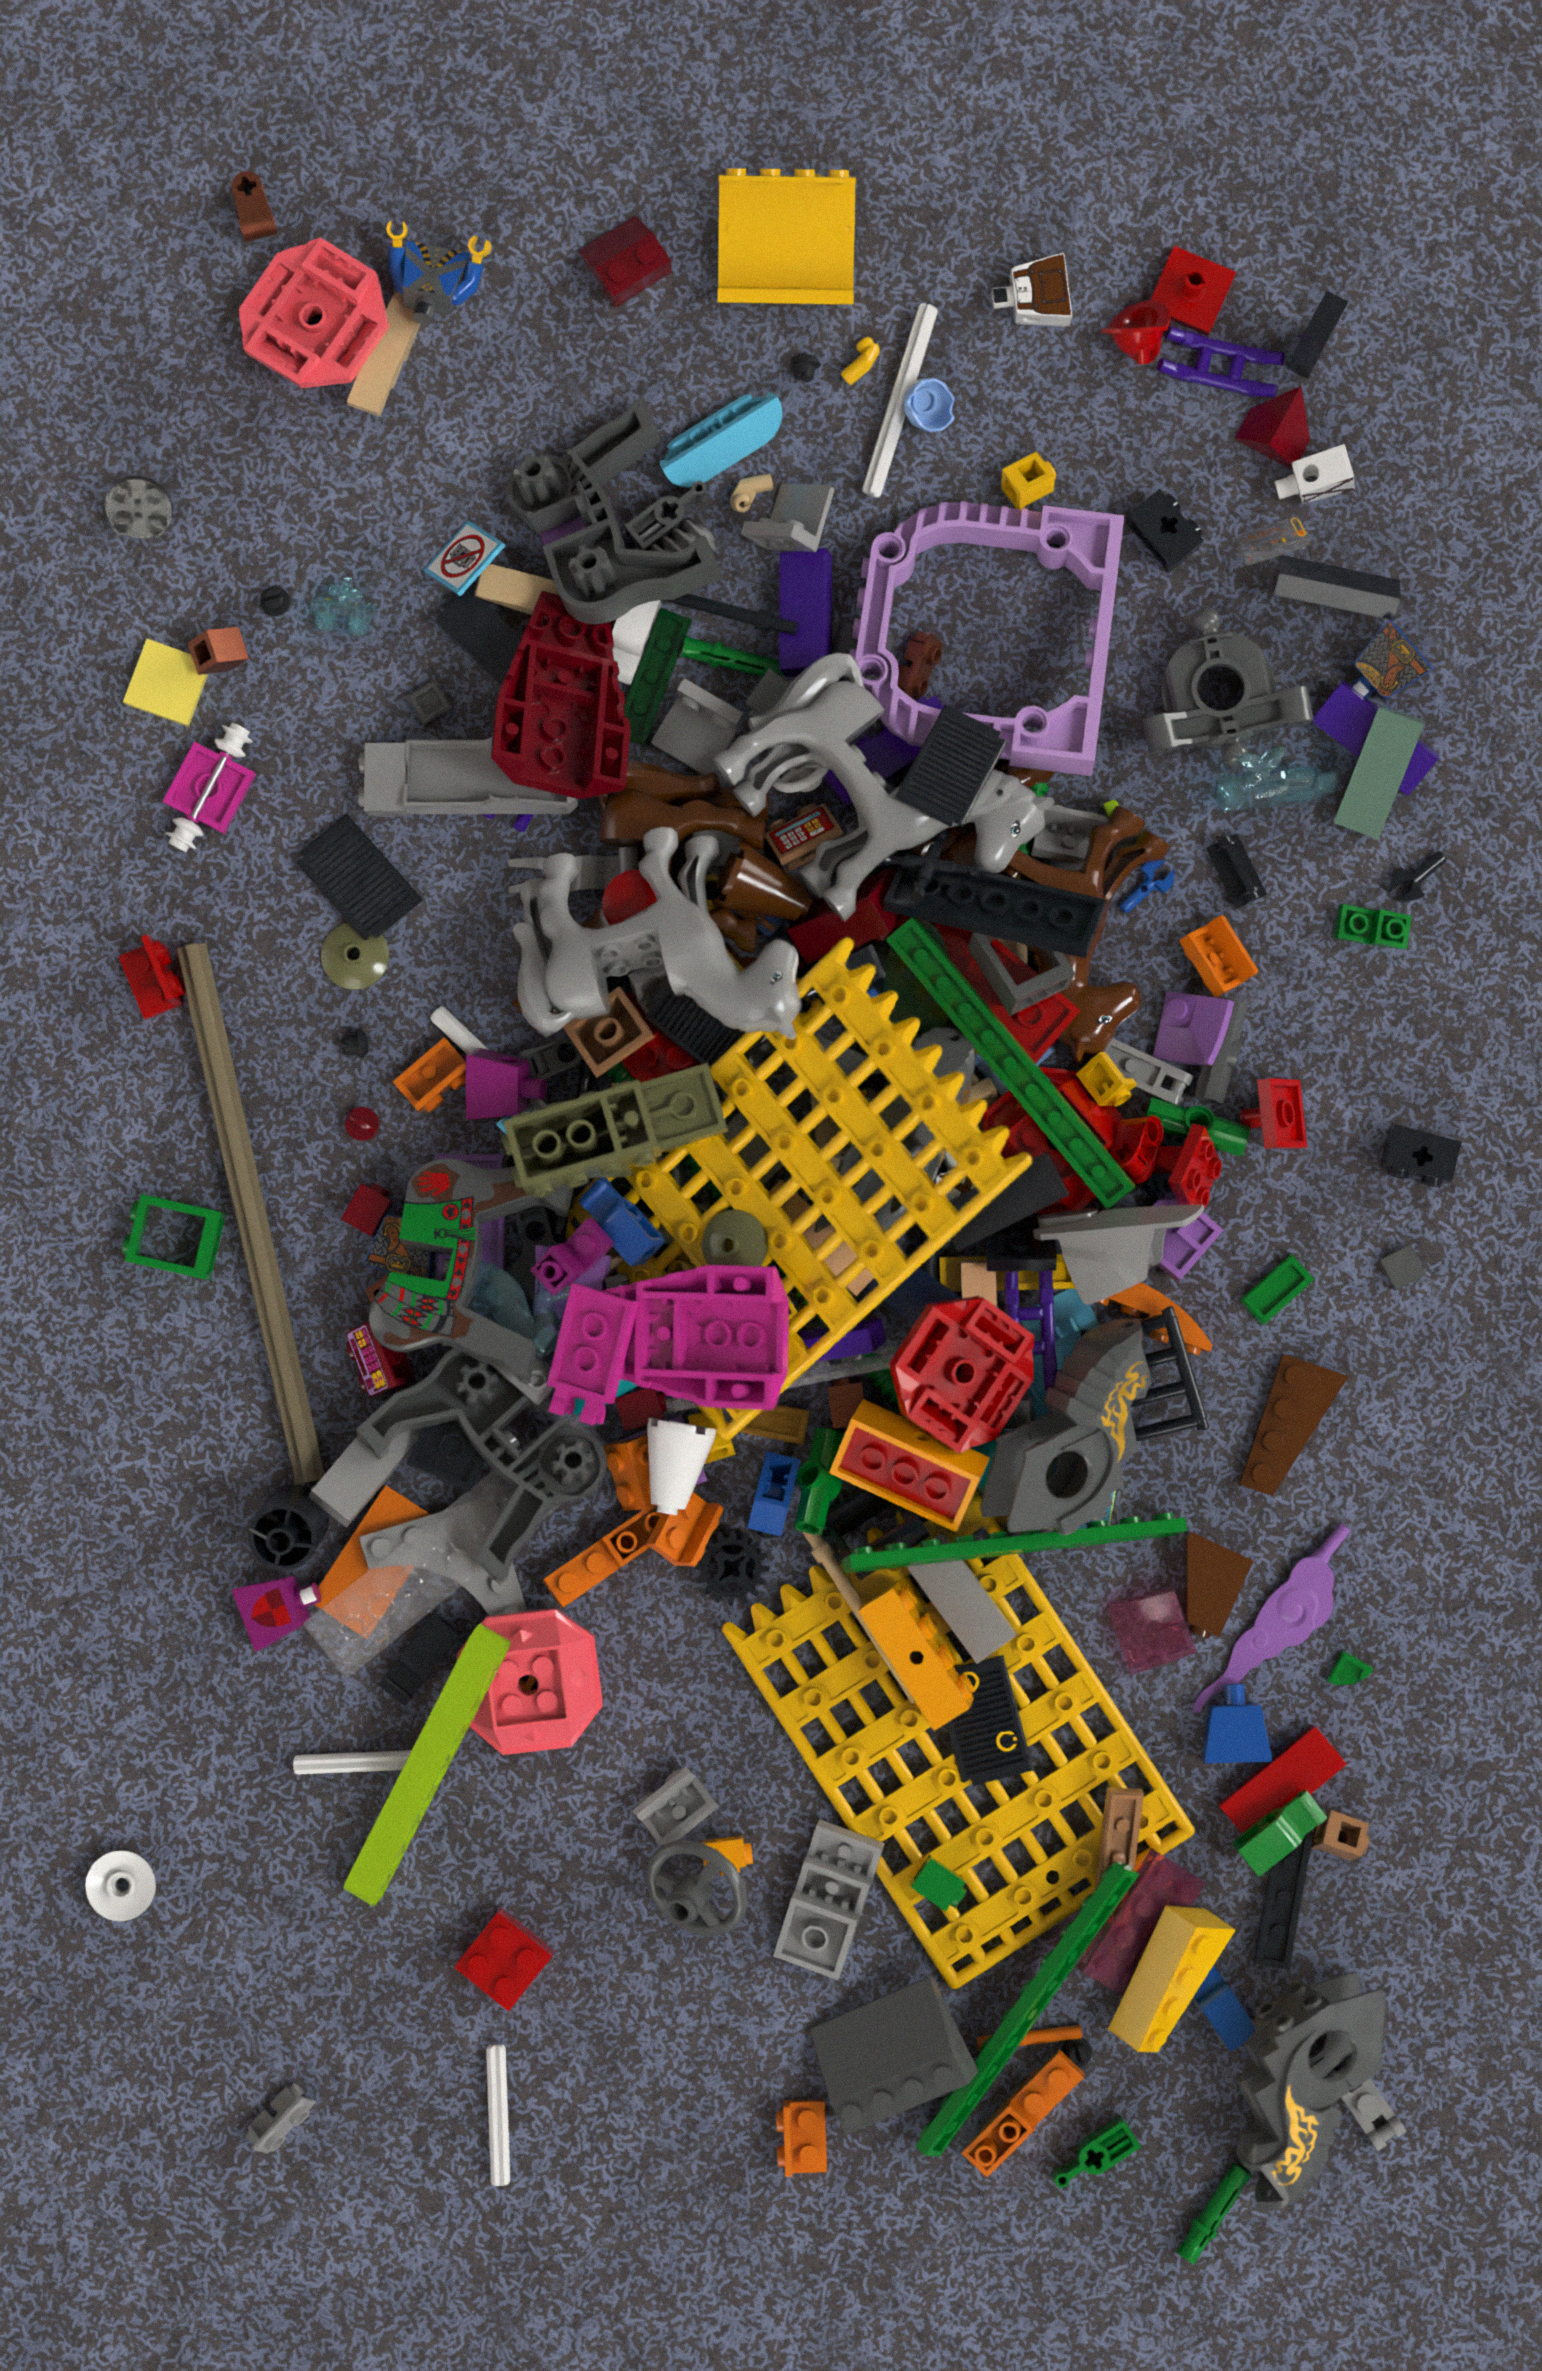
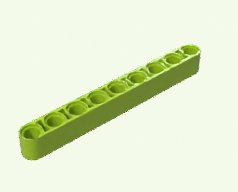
(427, 1764)

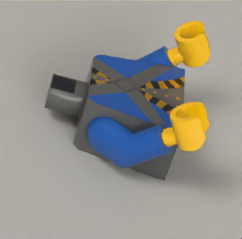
(433, 276)

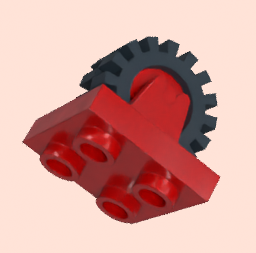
(1185, 1168)

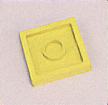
(165, 683)

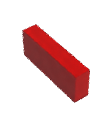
(1299, 1766)

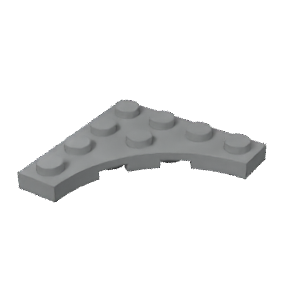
(482, 1586)

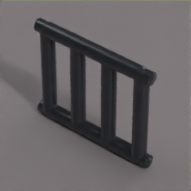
(1187, 1385)

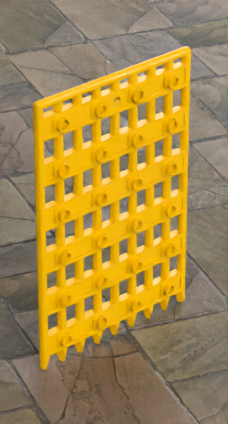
(810, 1167)
(919, 1795)

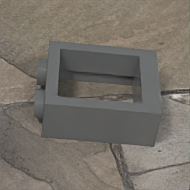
(1028, 993)

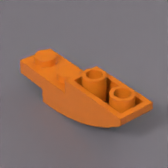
(1148, 1301)
(602, 1558)
(1022, 2112)

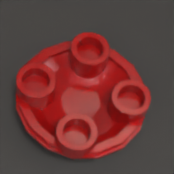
(626, 896)

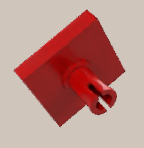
(1193, 289)
(1279, 1114)

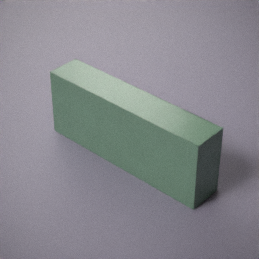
(1379, 771)

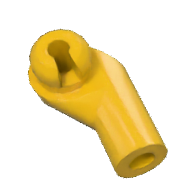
(861, 365)

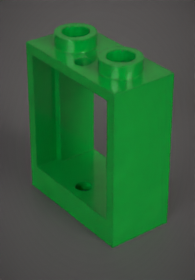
(208, 1245)

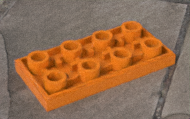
(387, 1511)

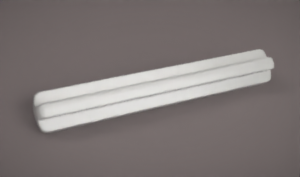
(350, 1762)
(498, 2115)

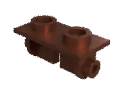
(924, 653)

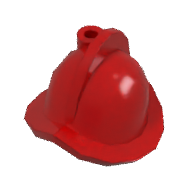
(1140, 329)

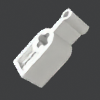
(631, 636)

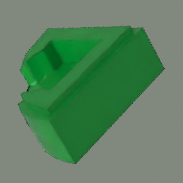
(1348, 1670)

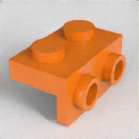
(1218, 956)
(432, 1077)
(630, 1470)

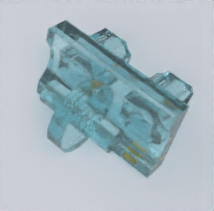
(328, 609)

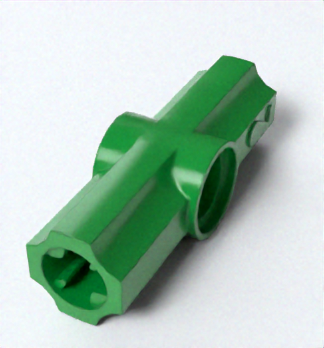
(1225, 1134)
(817, 1483)

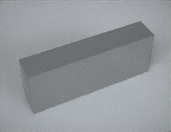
(359, 1476)
(964, 1605)

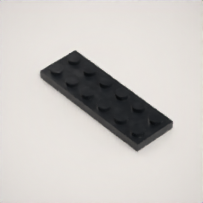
(1002, 909)

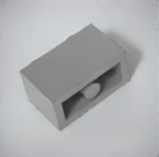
(383, 779)

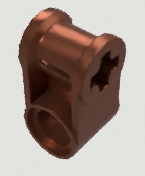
(253, 210)

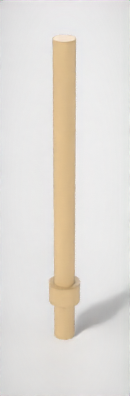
(824, 1553)

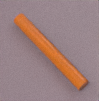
(1045, 2035)

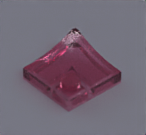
(1151, 1629)

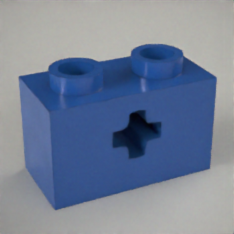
(773, 1493)

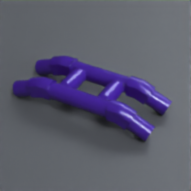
(1238, 353)
(1044, 1313)

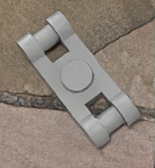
(1367, 2105)

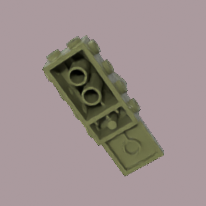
(611, 1130)

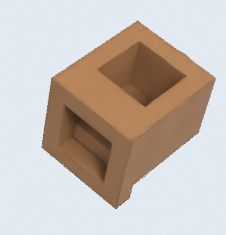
(1353, 1833)

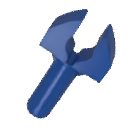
(1147, 886)

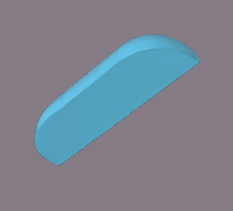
(722, 439)

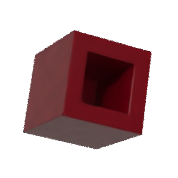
(368, 1208)
(640, 1406)

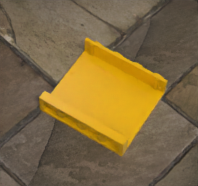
(786, 237)

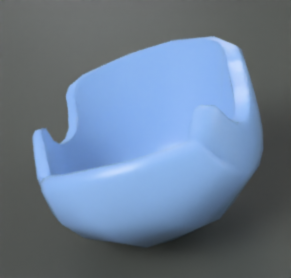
(929, 405)

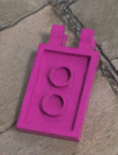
(590, 1351)

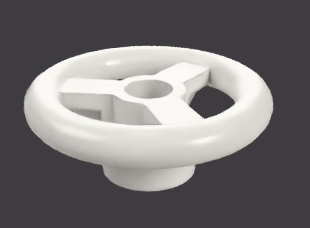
(801, 778)

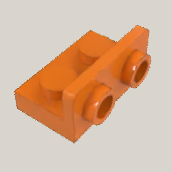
(685, 1535)
(803, 2136)

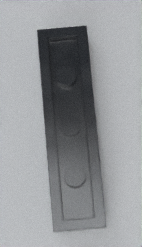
(1282, 1907)

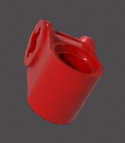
(1138, 1146)

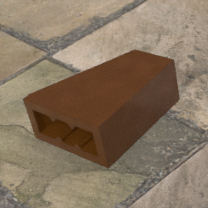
(1211, 1583)

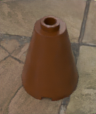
(760, 887)

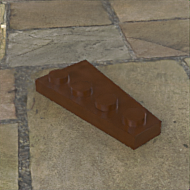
(1290, 1415)

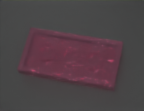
(1126, 1933)

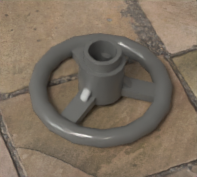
(692, 1893)

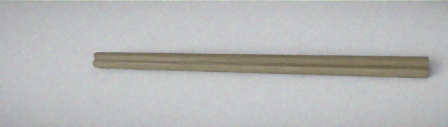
(250, 1213)

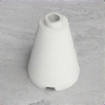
(675, 1461)

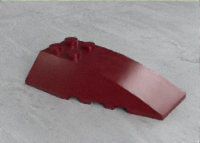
(562, 708)

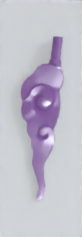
(1285, 1617)

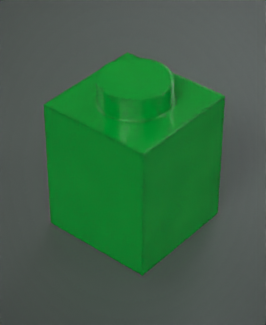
(938, 1883)

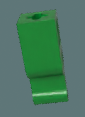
(1278, 1832)
(1112, 2141)

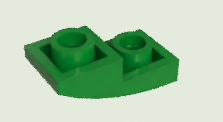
(1372, 927)

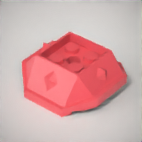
(306, 284)
(568, 1677)

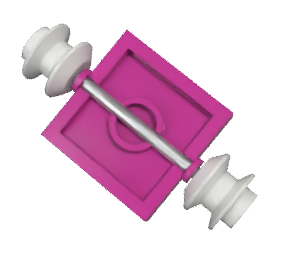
(209, 787)

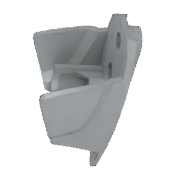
(1112, 1246)

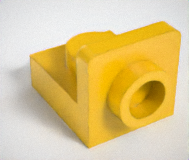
(1106, 1081)

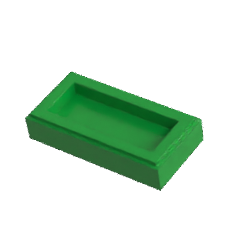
(1276, 1289)

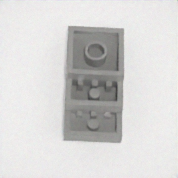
(828, 1899)

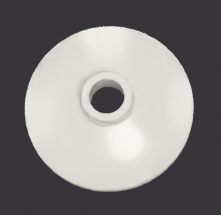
(108, 1898)

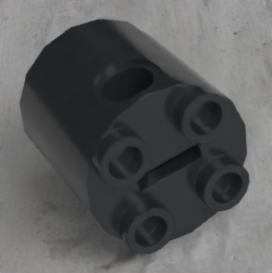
(287, 1528)

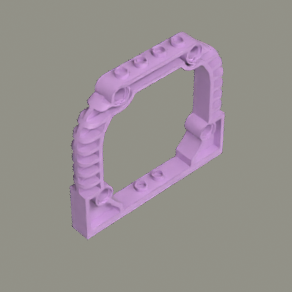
(1088, 549)

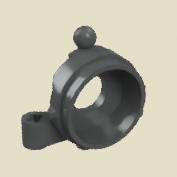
(1191, 723)

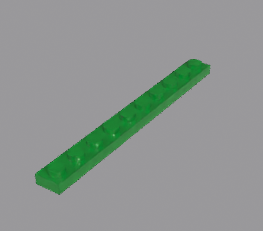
(1010, 1062)
(1000, 1544)
(1033, 2000)

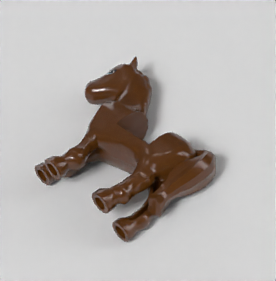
(688, 805)
(1100, 1006)

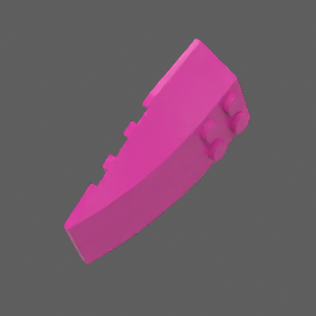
(710, 1336)

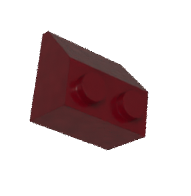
(626, 261)

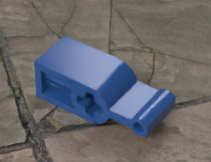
(623, 1222)
(1224, 2010)

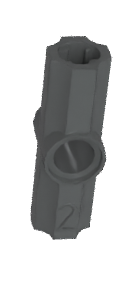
(1214, 1079)

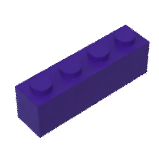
(884, 754)

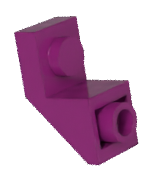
(572, 1259)

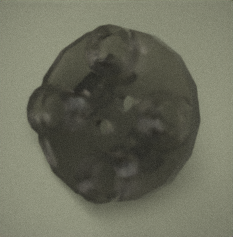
(123, 508)

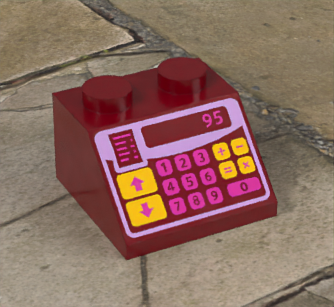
(378, 1366)

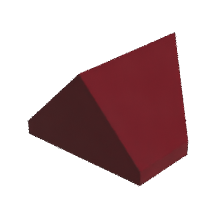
(1277, 428)

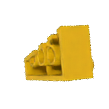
(1169, 1975)

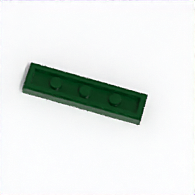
(654, 673)

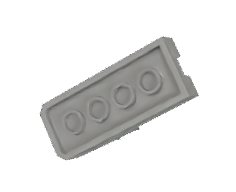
(465, 780)

